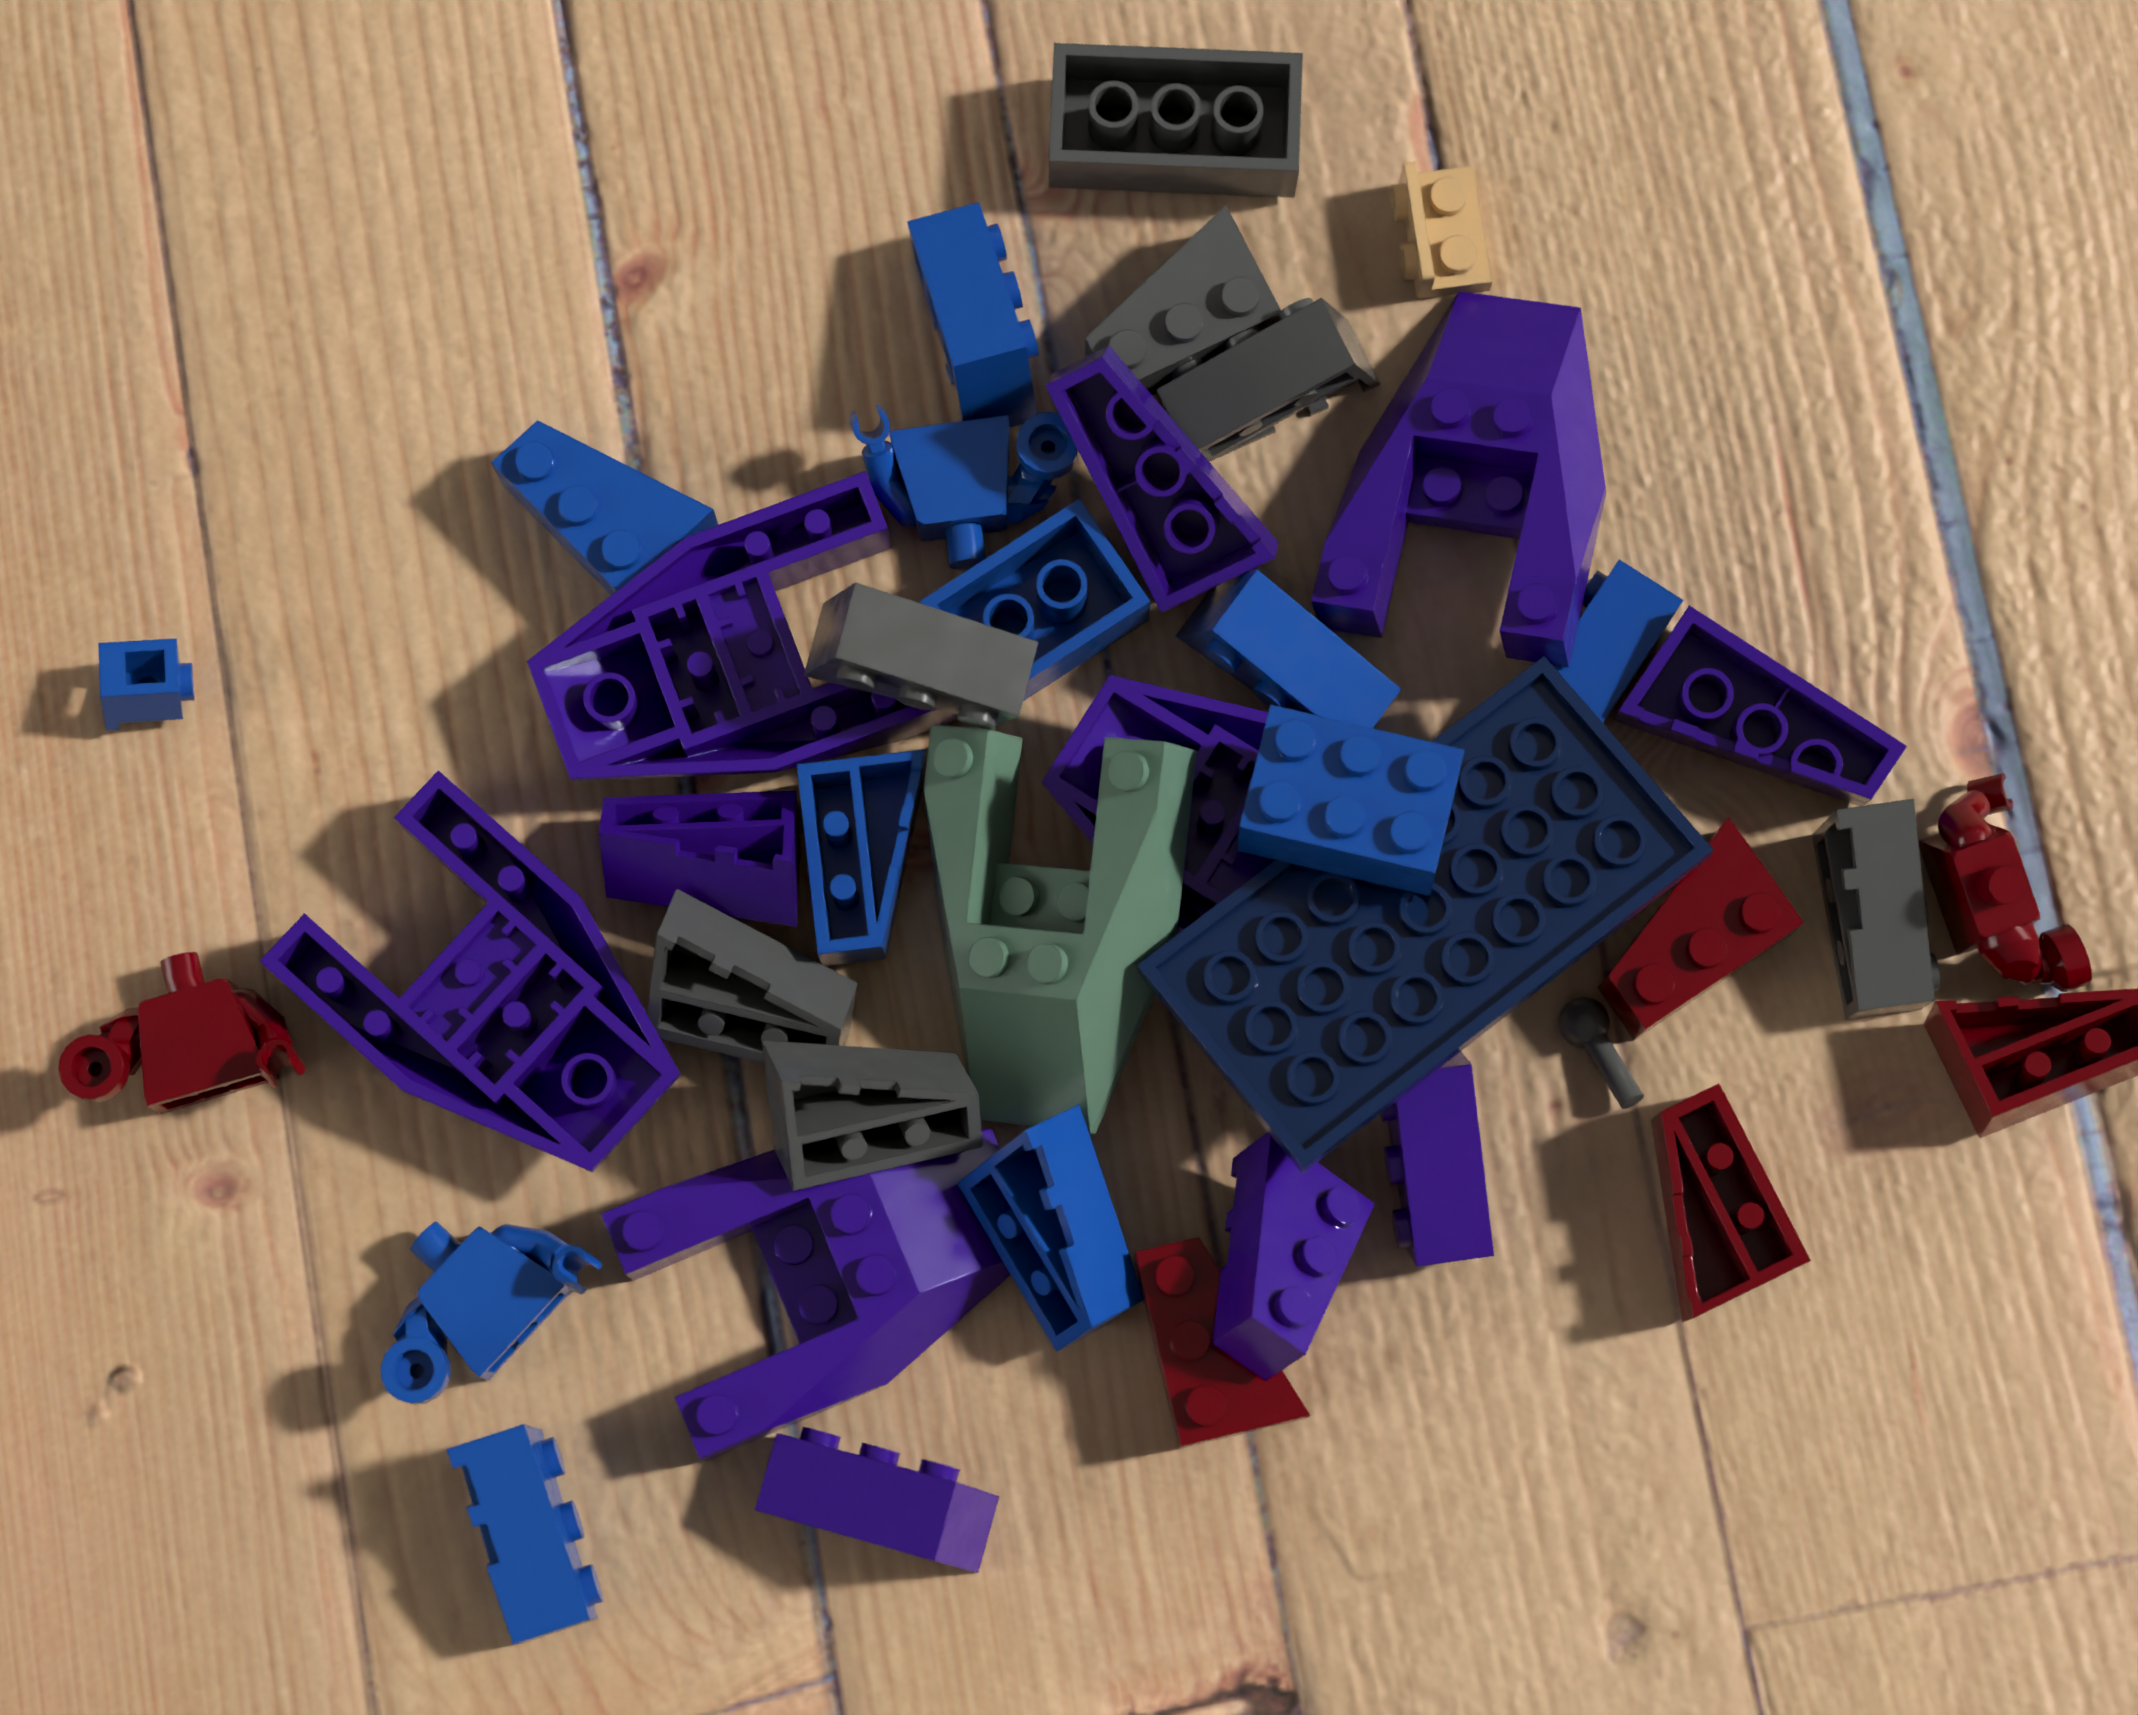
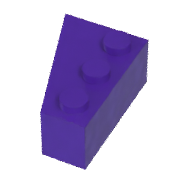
(716, 847)
(1439, 1168)
(1283, 1256)
(876, 1499)

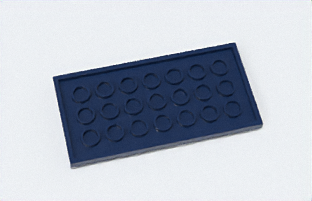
(1350, 993)

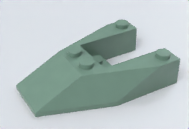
(1051, 953)

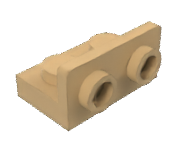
(1443, 231)

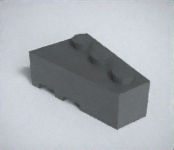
(1189, 306)
(1266, 378)
(921, 656)
(1876, 909)
(734, 986)
(865, 1109)

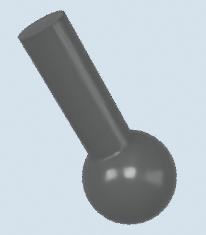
(1586, 1025)

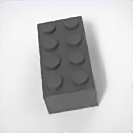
(1175, 120)

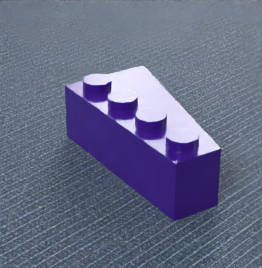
(1158, 486)
(1750, 710)

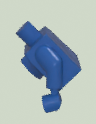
(957, 478)
(482, 1299)

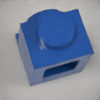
(143, 681)

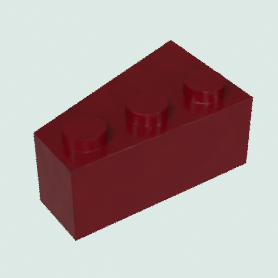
(1700, 935)
(2034, 1054)
(1718, 1205)
(1204, 1386)

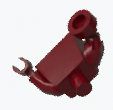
(1990, 897)
(190, 1043)

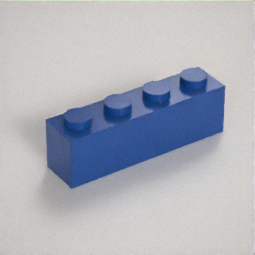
(1616, 634)

